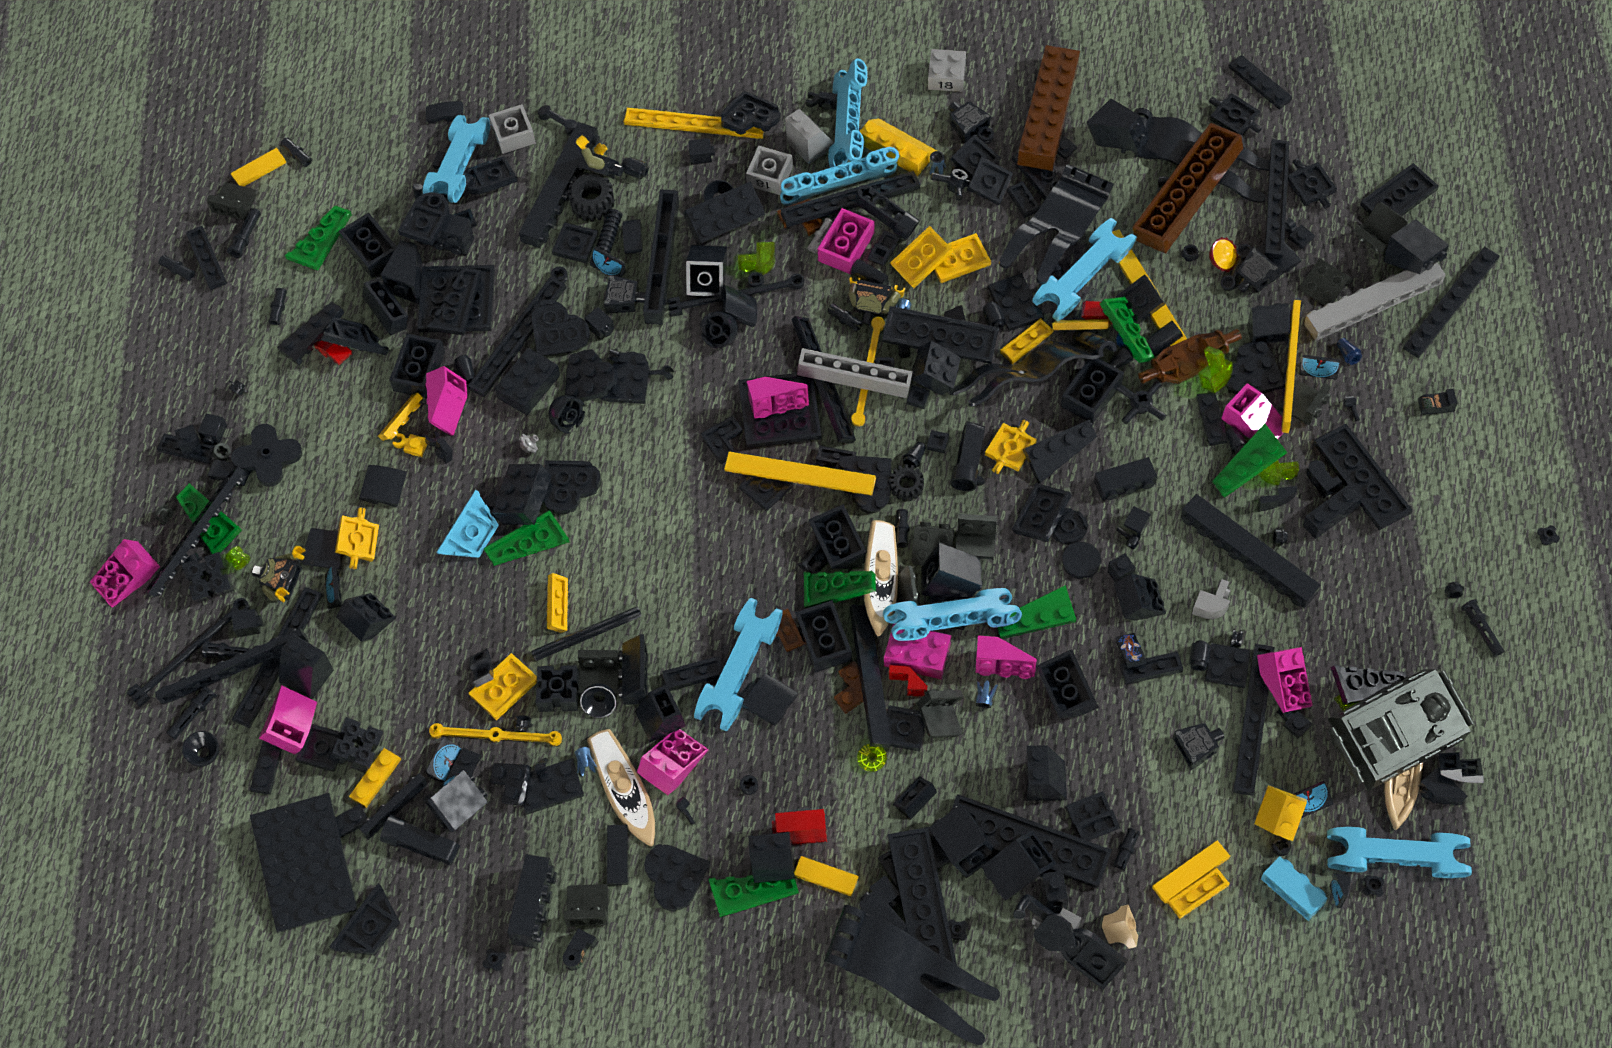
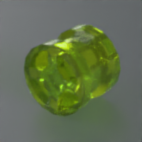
(237, 557)

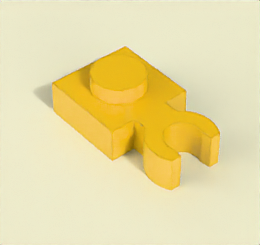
(413, 445)

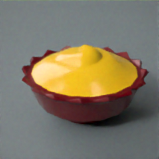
(1223, 254)

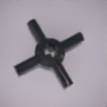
(956, 181)
(1141, 402)

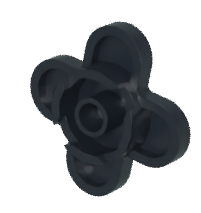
(267, 455)

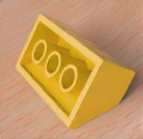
(912, 153)

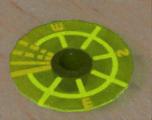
(866, 753)

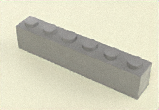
(854, 373)

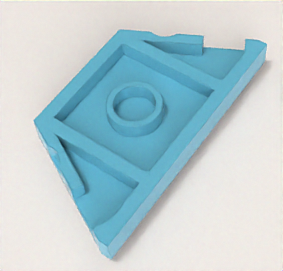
(471, 530)

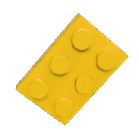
(921, 257)
(967, 257)
(509, 684)

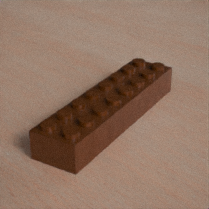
(1048, 108)
(1188, 188)

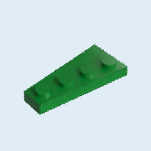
(319, 242)
(1122, 322)
(1252, 459)
(222, 528)
(527, 540)
(836, 586)
(1041, 614)
(742, 893)

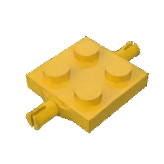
(1008, 446)
(357, 538)

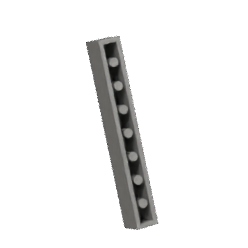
(1371, 301)

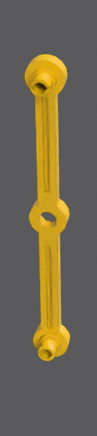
(877, 325)
(553, 738)

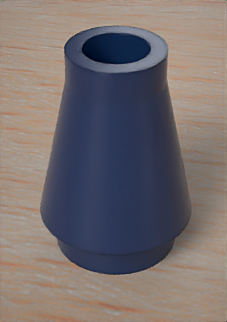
(1349, 352)

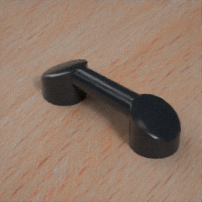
(545, 113)
(1229, 281)

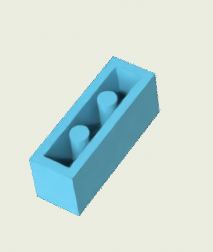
(1294, 888)

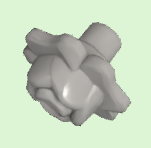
(528, 443)

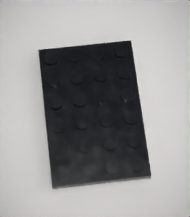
(303, 862)

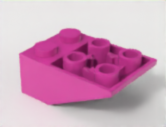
(775, 396)
(445, 398)
(1250, 411)
(124, 572)
(1002, 658)
(1286, 678)
(289, 720)
(671, 761)

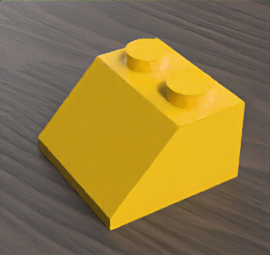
(1280, 812)

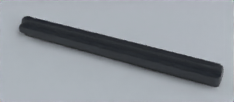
(586, 633)

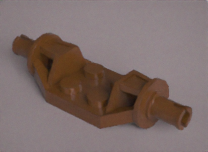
(1187, 357)

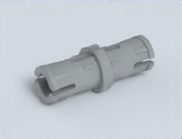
(819, 236)

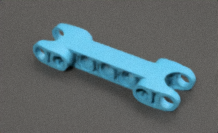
(847, 135)
(463, 141)
(870, 167)
(1104, 248)
(925, 618)
(724, 694)
(1432, 854)

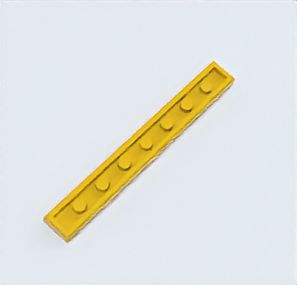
(683, 122)
(1133, 271)
(1291, 363)
(800, 473)

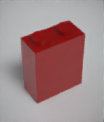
(803, 826)

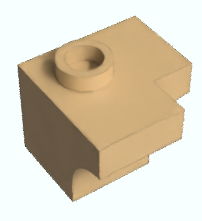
(1121, 927)

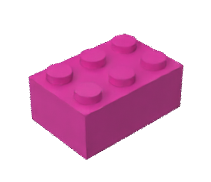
(845, 240)
(923, 655)

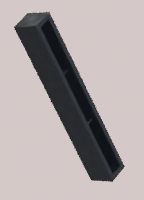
(555, 190)
(661, 257)
(1250, 551)

